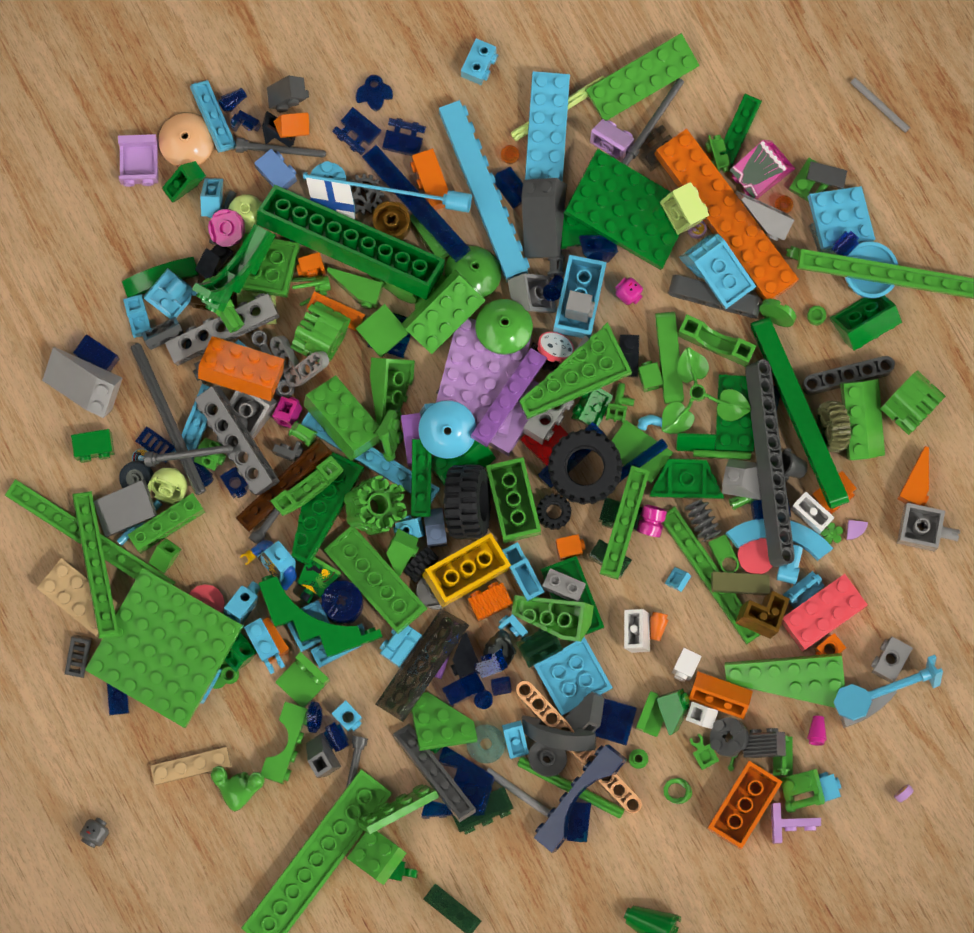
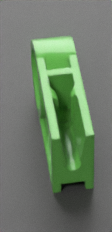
(722, 549)

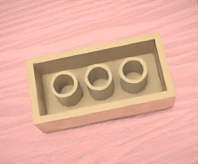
(72, 593)

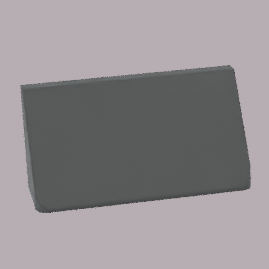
(826, 175)

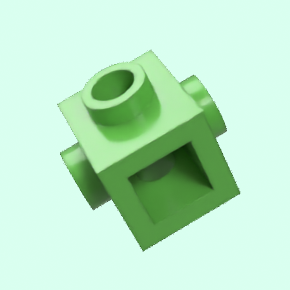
(210, 461)

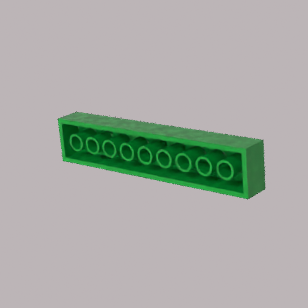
(350, 242)

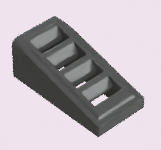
(81, 639)

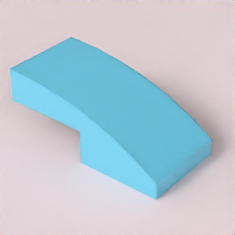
(137, 315)

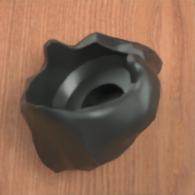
(501, 641)

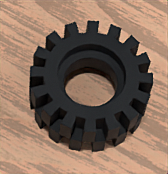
(554, 500)
(421, 562)

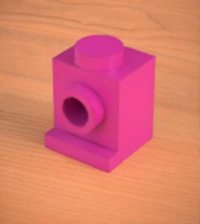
(287, 411)

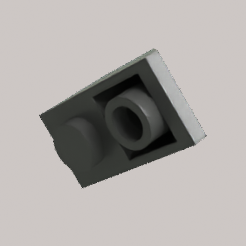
(587, 713)
(321, 757)

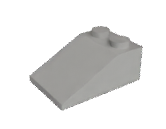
(772, 220)
(252, 411)

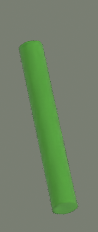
(722, 454)

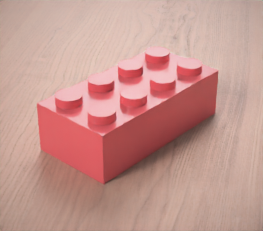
(823, 612)

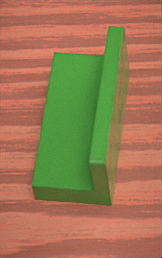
(651, 717)

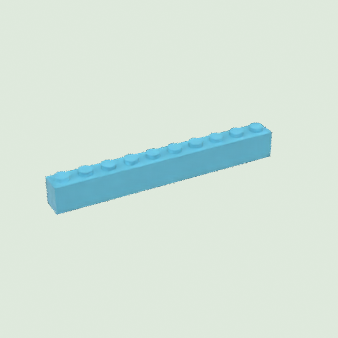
(483, 191)

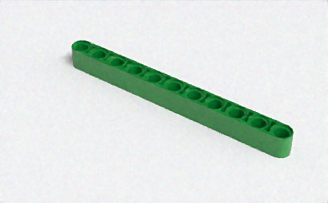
(800, 413)

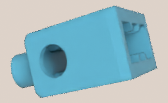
(239, 609)

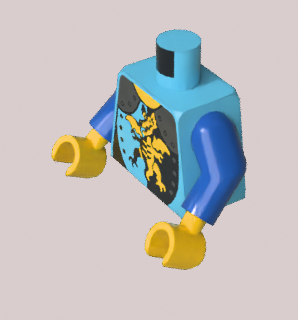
(276, 561)

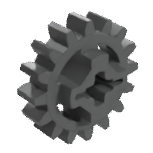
(357, 196)

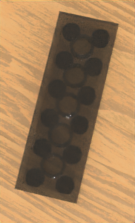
(422, 665)

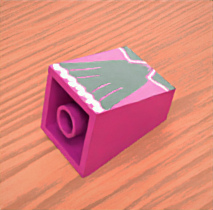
(761, 169)

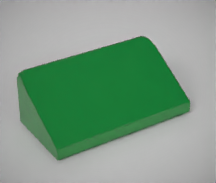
(691, 442)

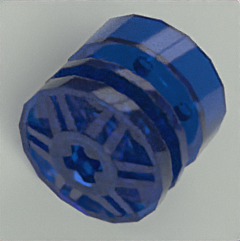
(338, 613)

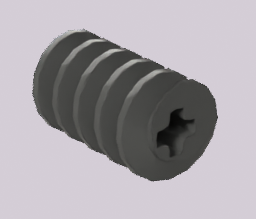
(703, 520)

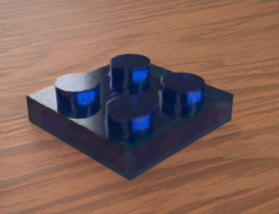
(616, 722)

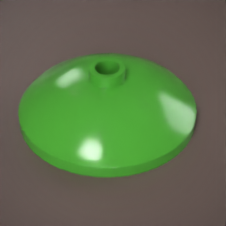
(483, 279)
(499, 337)

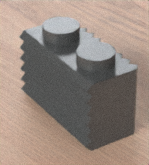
(765, 744)

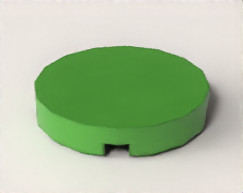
(779, 314)

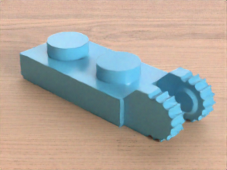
(263, 643)

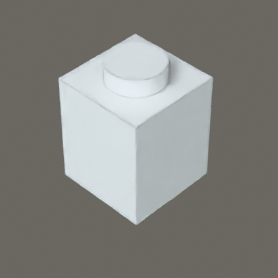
(702, 715)

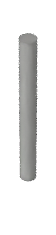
(880, 105)
(519, 793)

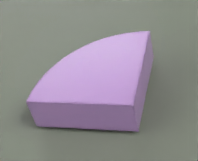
(855, 529)

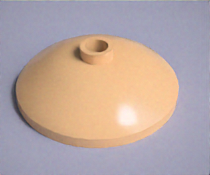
(183, 151)

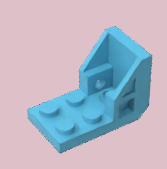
(719, 268)

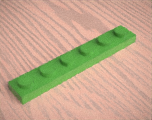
(624, 522)

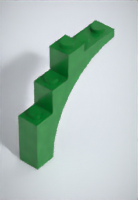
(233, 277)

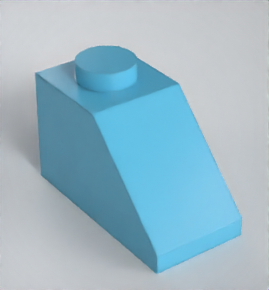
(211, 196)

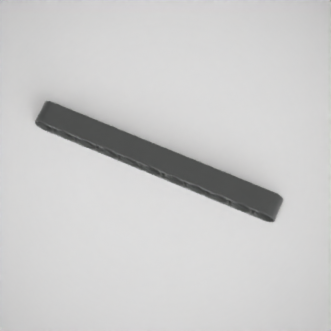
(769, 463)

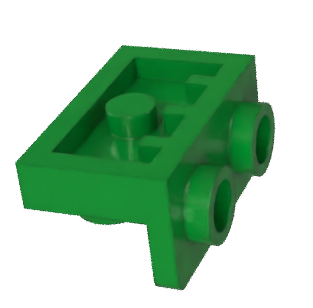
(592, 407)

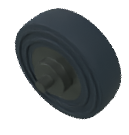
(135, 472)

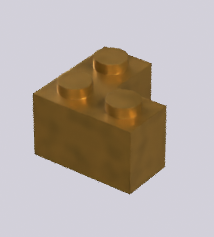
(764, 618)

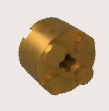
(392, 211)

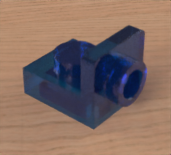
(248, 122)

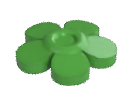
(832, 533)

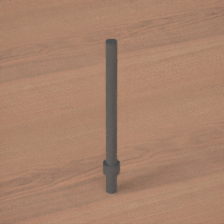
(633, 150)

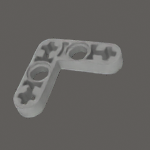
(298, 368)

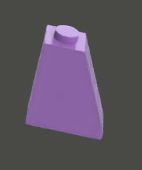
(410, 427)

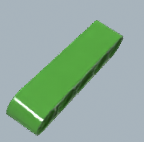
(669, 357)

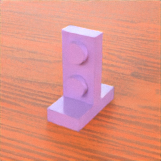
(789, 824)

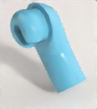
(648, 420)

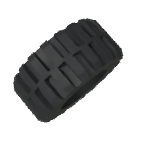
(585, 440)
(467, 501)

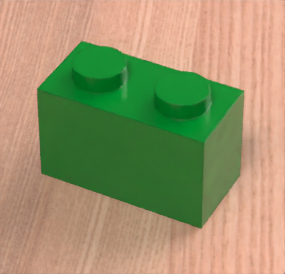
(93, 445)

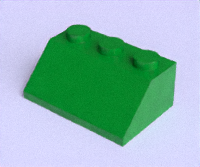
(866, 320)
(475, 455)

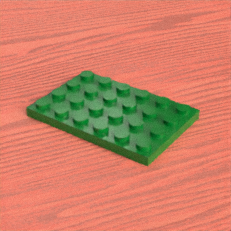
(624, 209)

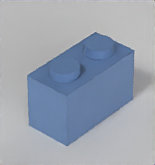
(275, 170)

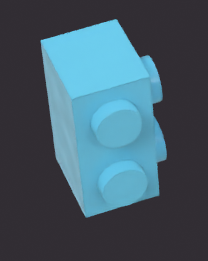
(479, 61)

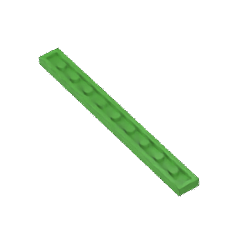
(886, 273)
(68, 525)

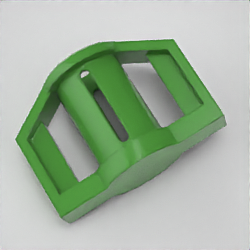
(303, 433)

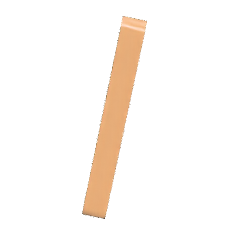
(582, 756)

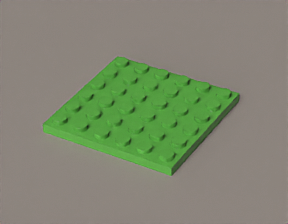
(164, 648)

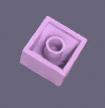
(611, 139)

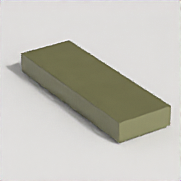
(740, 583)

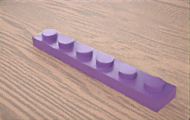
(508, 397)

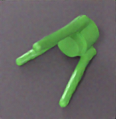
(320, 284)

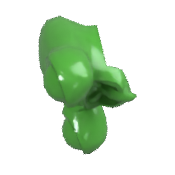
(237, 789)

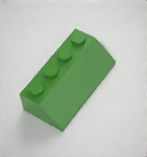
(865, 414)

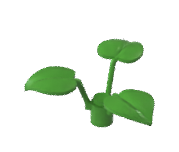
(690, 368)

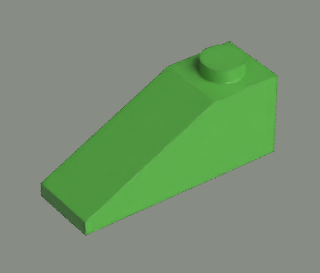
(363, 290)

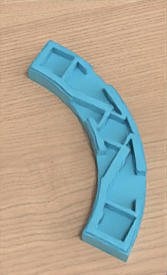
(802, 535)

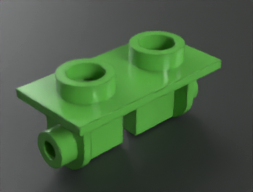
(715, 147)
(784, 764)

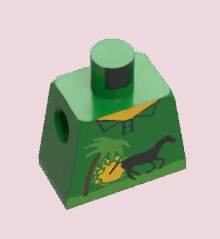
(316, 579)

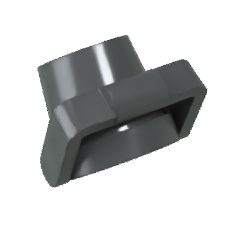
(793, 465)

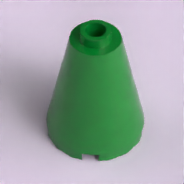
(651, 921)

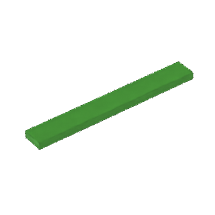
(95, 565)
(704, 567)

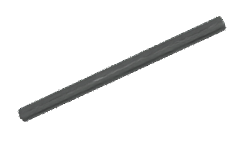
(167, 417)

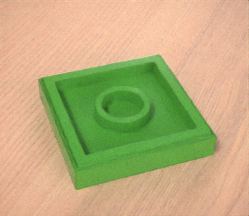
(382, 330)

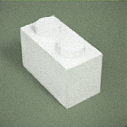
(812, 513)
(637, 630)
(686, 665)

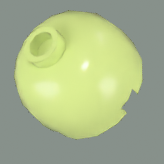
(247, 207)
(168, 485)

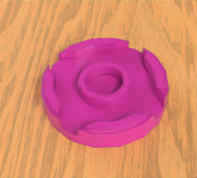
(226, 227)

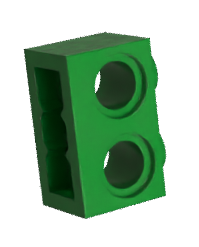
(240, 653)

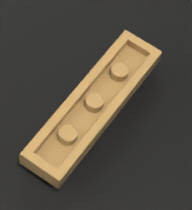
(190, 766)

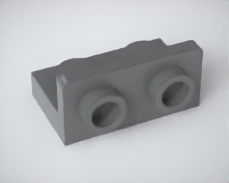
(161, 333)

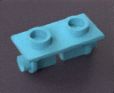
(804, 589)

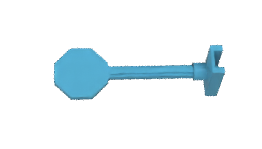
(855, 701)

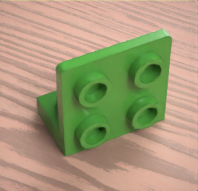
(302, 680)

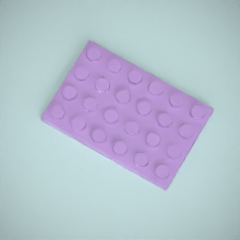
(476, 374)

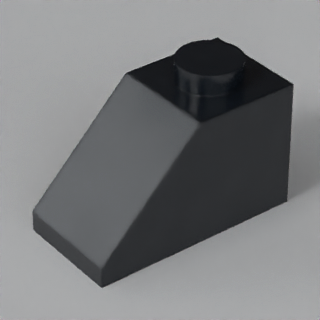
(630, 347)
(464, 658)

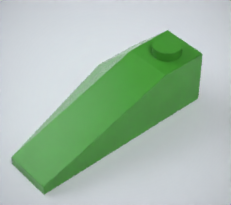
(390, 384)
(558, 617)

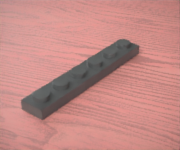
(435, 774)

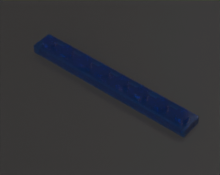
(416, 205)

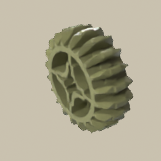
(834, 425)

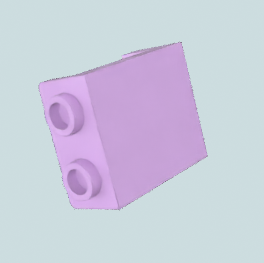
(138, 160)

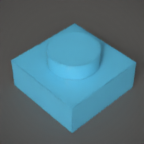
(678, 579)

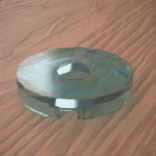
(496, 750)

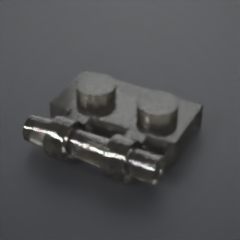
(648, 156)

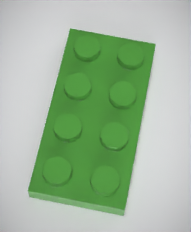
(402, 806)

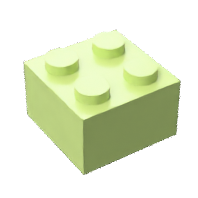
(684, 208)

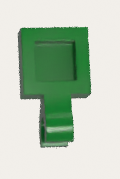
(401, 871)

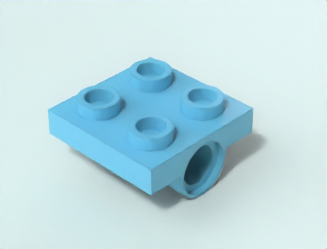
(170, 294)

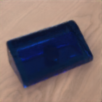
(509, 186)

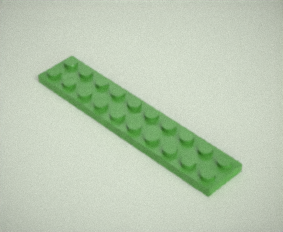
(317, 857)

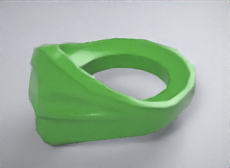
(681, 800)

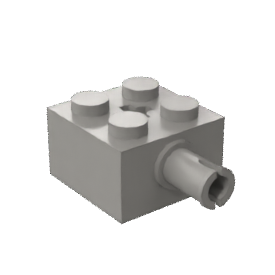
(931, 520)

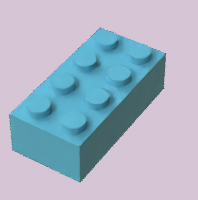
(582, 276)

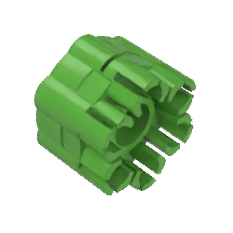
(323, 333)
(913, 402)
(388, 501)

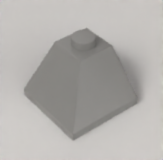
(528, 291)
(741, 479)

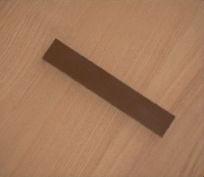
(288, 479)

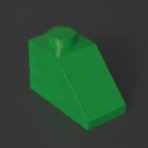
(183, 181)
(673, 709)

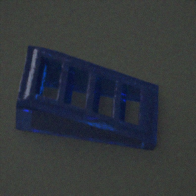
(159, 439)

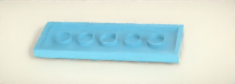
(547, 125)

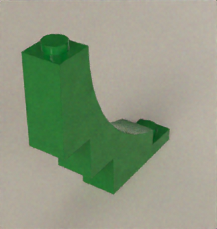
(334, 638)

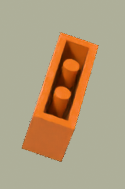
(429, 176)
(720, 695)

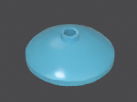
(874, 252)
(443, 415)

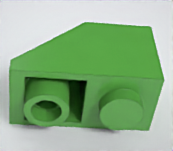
(401, 549)

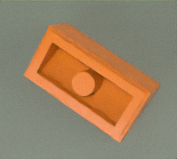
(292, 125)

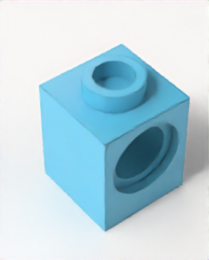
(344, 708)

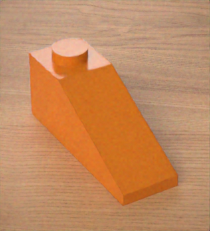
(917, 484)

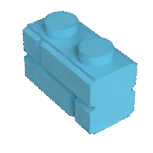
(400, 645)

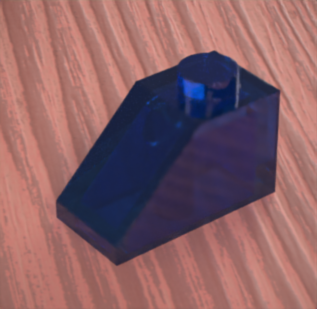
(598, 247)
(463, 689)

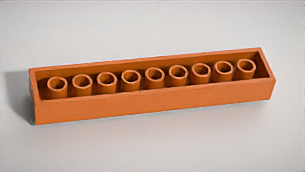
(727, 216)

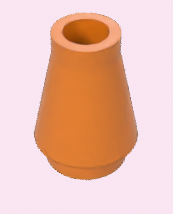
(658, 623)

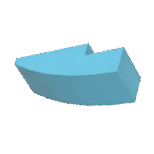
(523, 572)

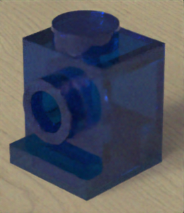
(491, 664)

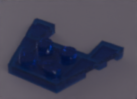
(470, 778)

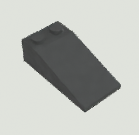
(543, 217)

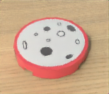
(555, 346)

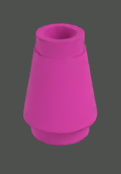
(817, 731)

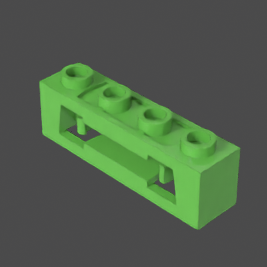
(166, 523)

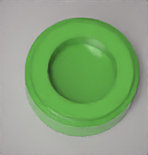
(816, 315)

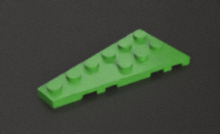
(585, 370)
(801, 678)

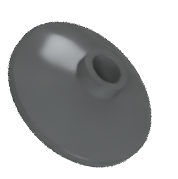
(557, 759)

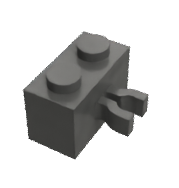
(287, 93)

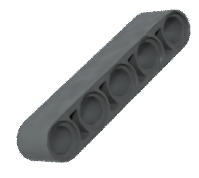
(700, 293)
(855, 369)

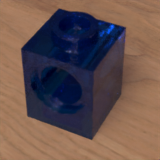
(232, 475)

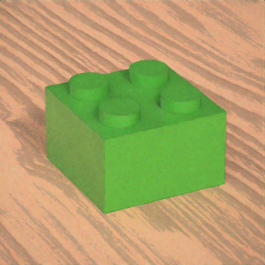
(377, 856)

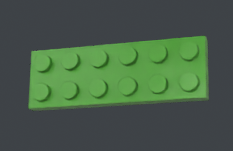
(642, 77)
(375, 579)

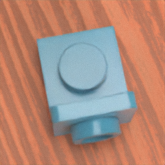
(516, 627)

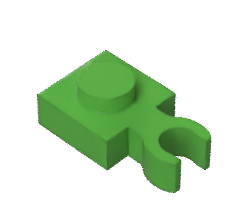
(704, 755)

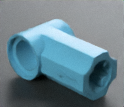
(790, 572)

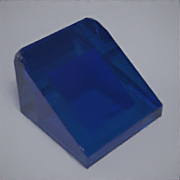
(501, 686)

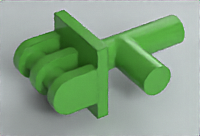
(617, 410)

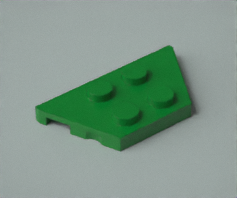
(686, 480)

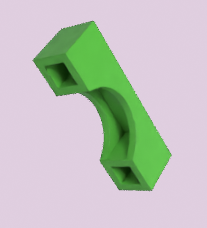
(705, 337)
(277, 767)

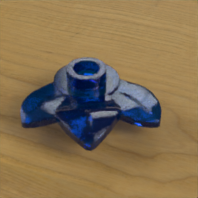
(374, 95)

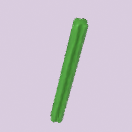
(565, 784)

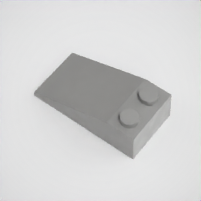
(82, 382)

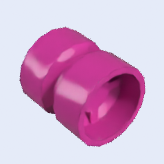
(651, 521)

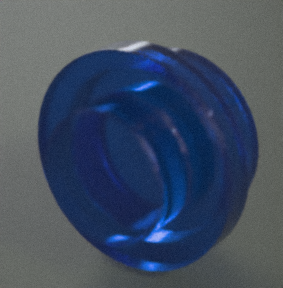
(483, 699)

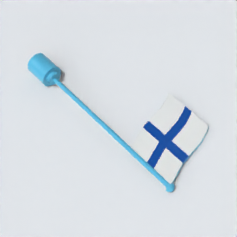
(338, 195)

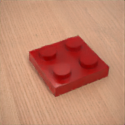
(543, 451)

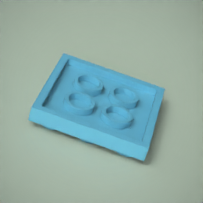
(840, 212)
(572, 676)

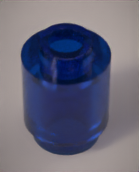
(845, 244)
(336, 737)

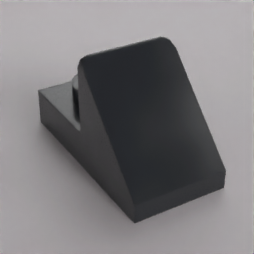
(270, 131)
(213, 260)

